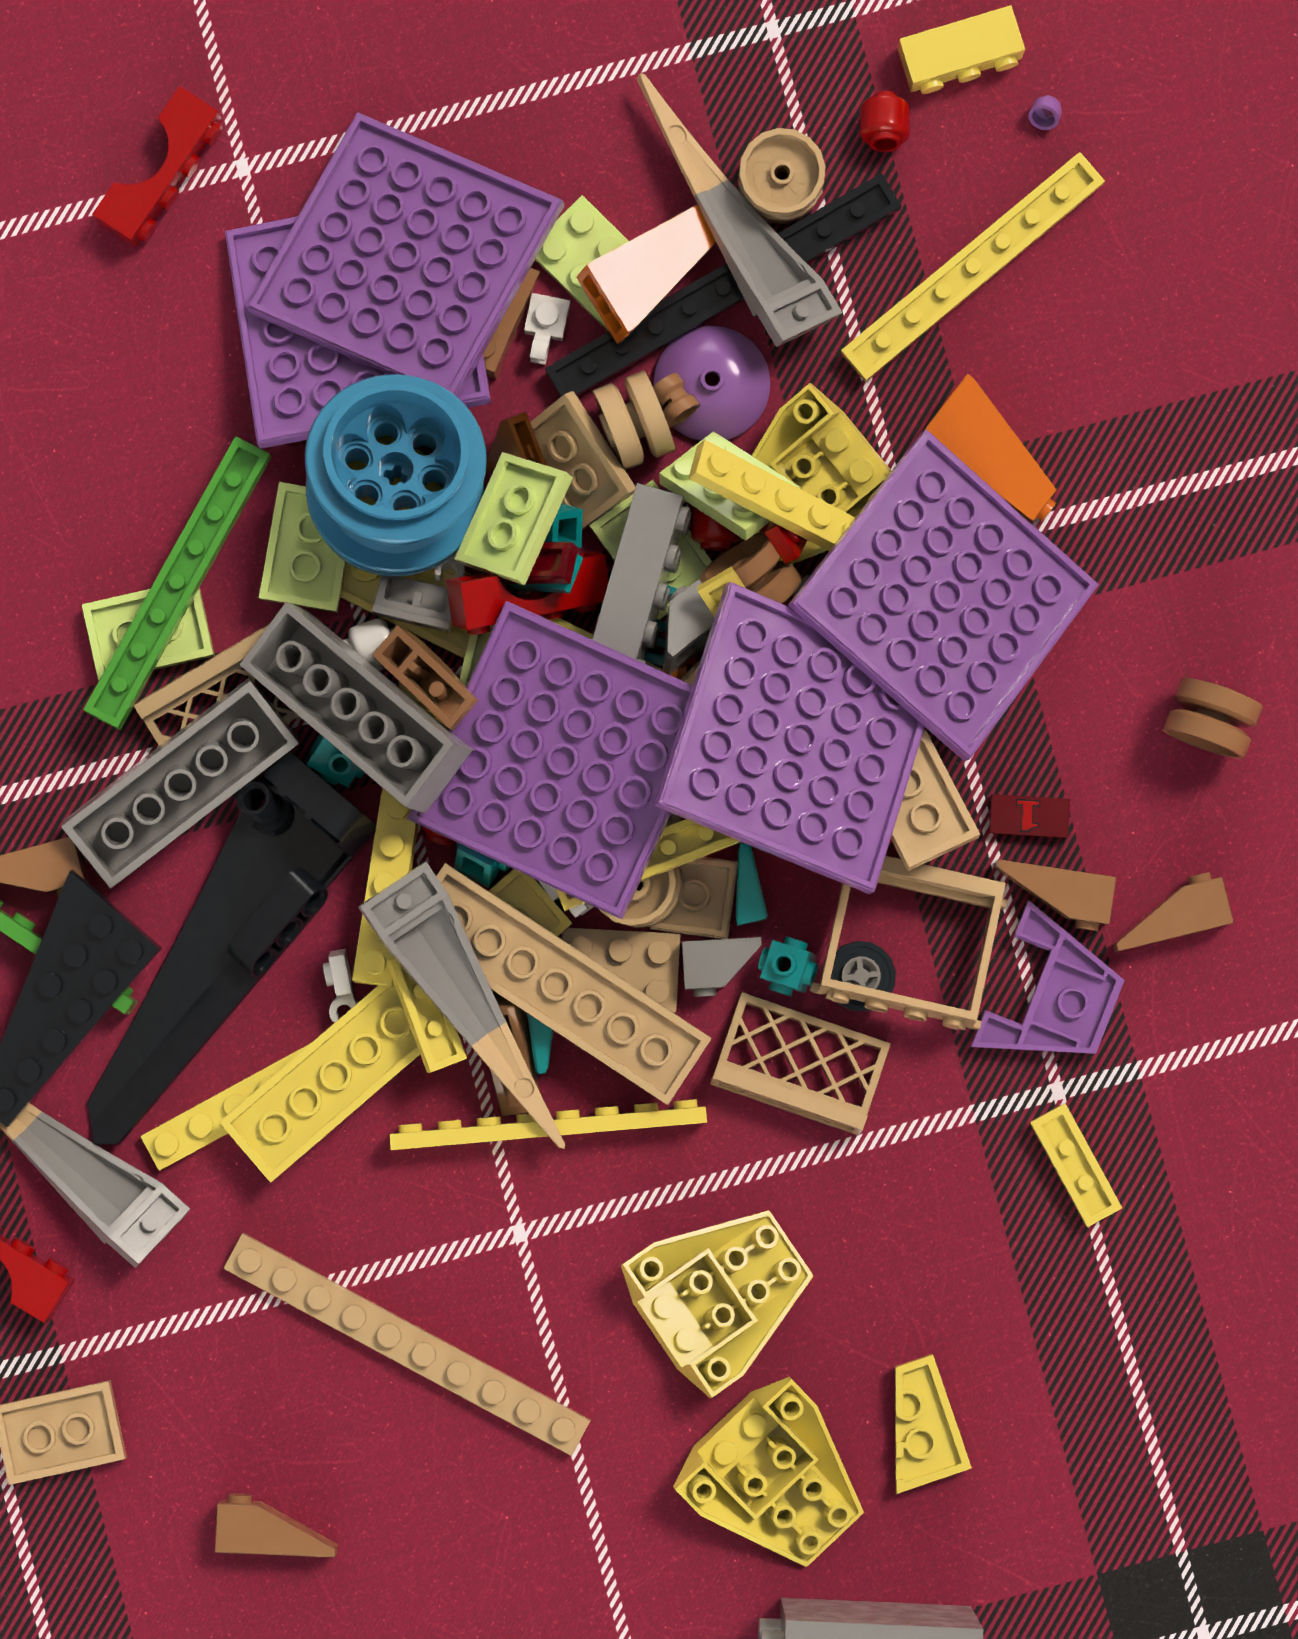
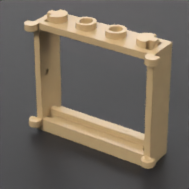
(934, 882)

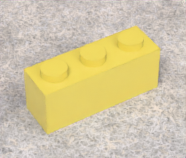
(961, 50)

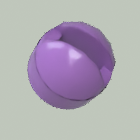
(1040, 112)

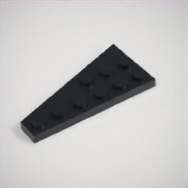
(75, 979)

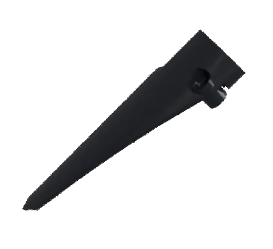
(246, 916)

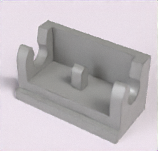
(413, 603)

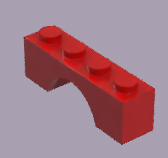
(132, 208)
(479, 597)
(36, 1284)

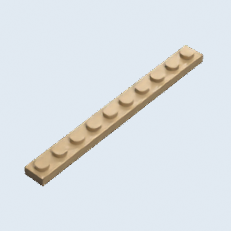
(407, 1344)

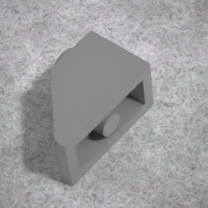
(686, 626)
(714, 962)

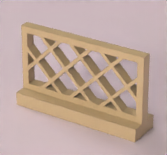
(199, 681)
(788, 1095)

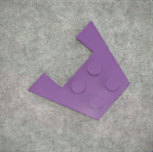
(1069, 1000)

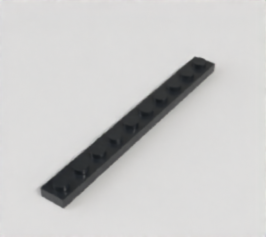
(719, 291)

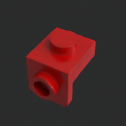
(784, 541)

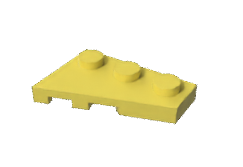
(925, 1427)

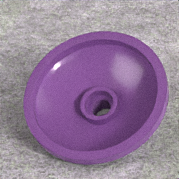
(743, 386)

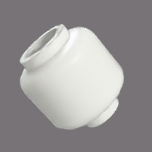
(367, 638)

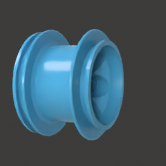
(415, 415)

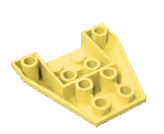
(822, 454)
(717, 1295)
(772, 1475)

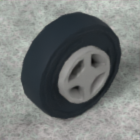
(873, 969)

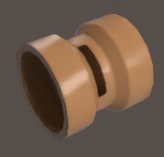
(674, 399)

